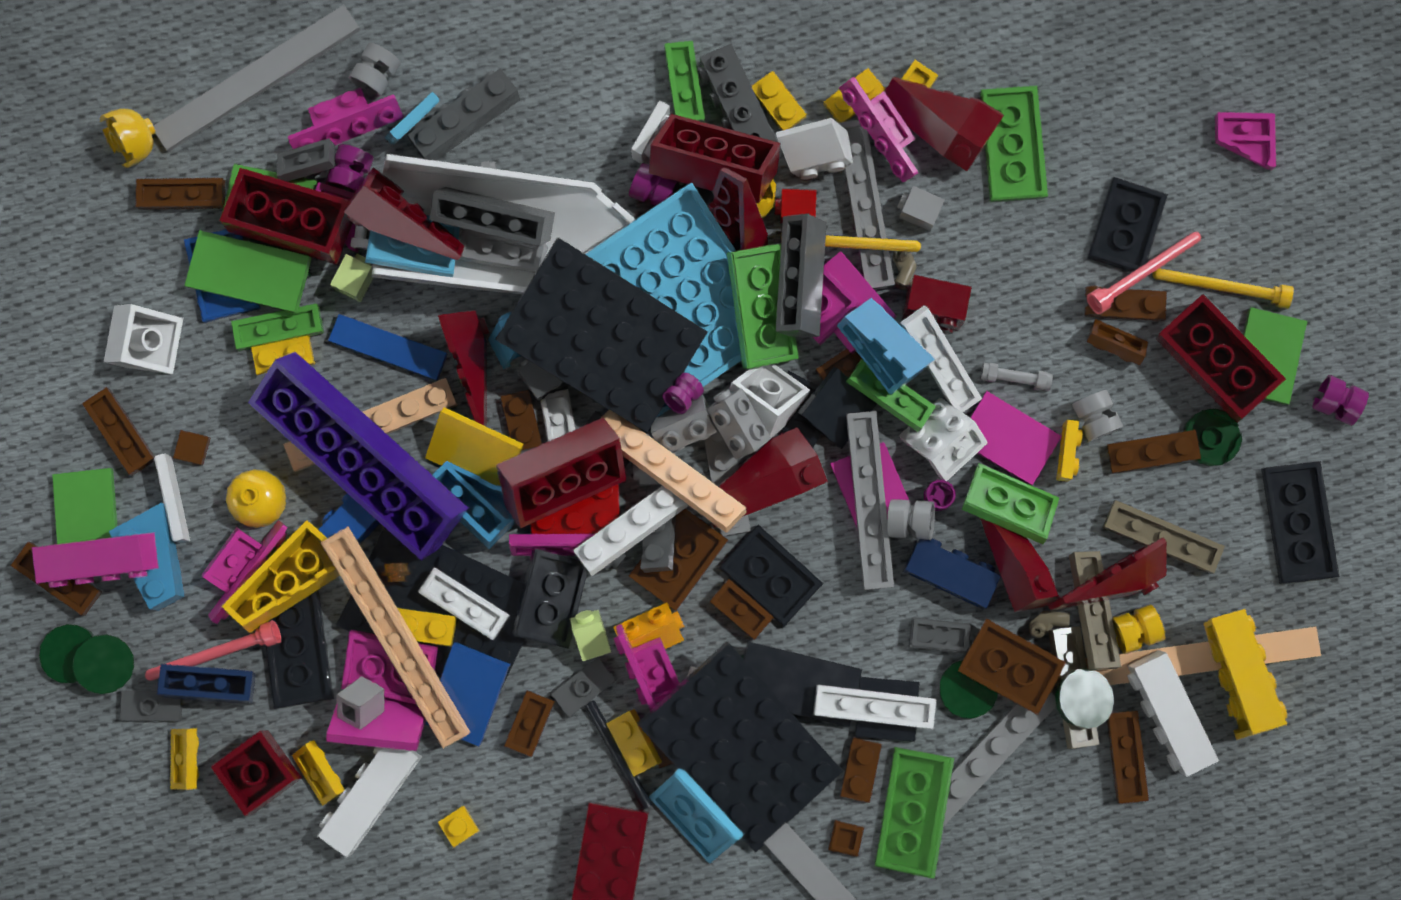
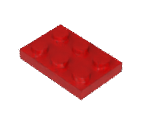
(582, 517)

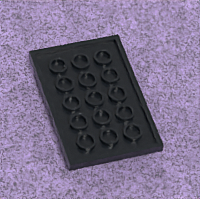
(601, 334)
(481, 579)
(740, 745)

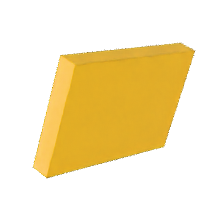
(470, 445)

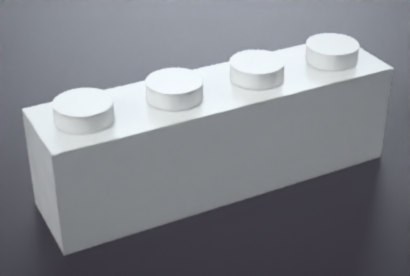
(1172, 713)
(367, 799)

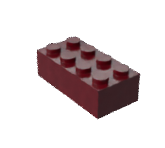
(698, 151)
(287, 216)
(1220, 358)
(561, 472)
(610, 853)

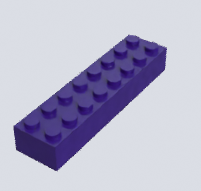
(357, 455)

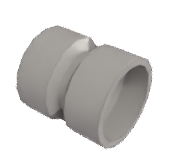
(364, 73)
(1097, 415)
(911, 519)

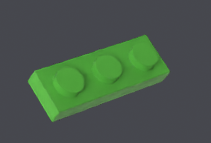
(684, 80)
(277, 327)
(903, 403)

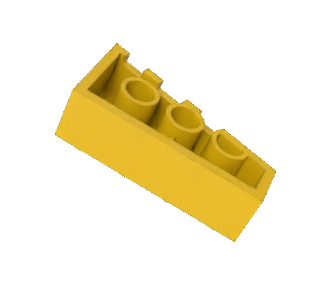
(283, 580)
(1245, 674)

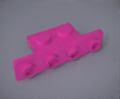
(346, 118)
(883, 125)
(238, 562)
(650, 667)

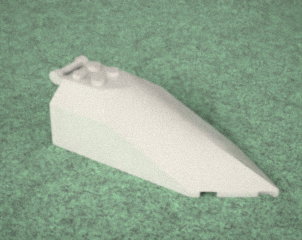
(581, 216)

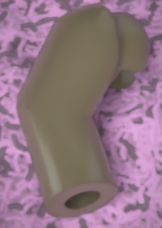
(906, 266)
(1046, 621)

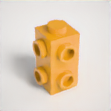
(652, 625)

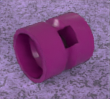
(344, 176)
(651, 186)
(1343, 401)

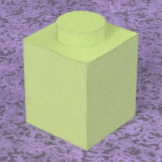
(353, 277)
(590, 634)

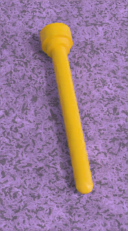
(872, 243)
(1281, 295)

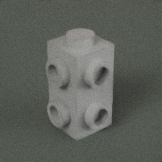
(738, 422)
(679, 430)

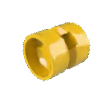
(1138, 628)

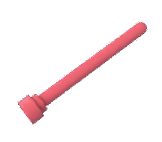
(1101, 299)
(267, 635)

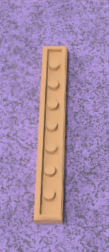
(395, 637)
(1198, 656)

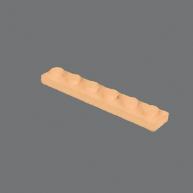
(394, 414)
(676, 474)

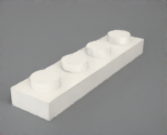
(946, 367)
(629, 529)
(874, 706)

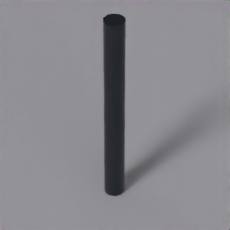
(633, 782)

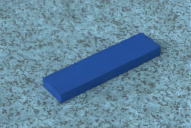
(388, 347)

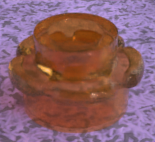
(395, 571)

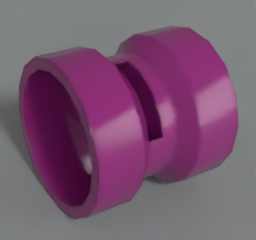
(686, 390)
(942, 492)

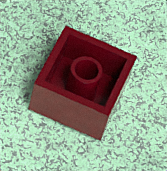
(944, 299)
(256, 772)

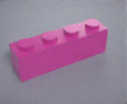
(95, 558)

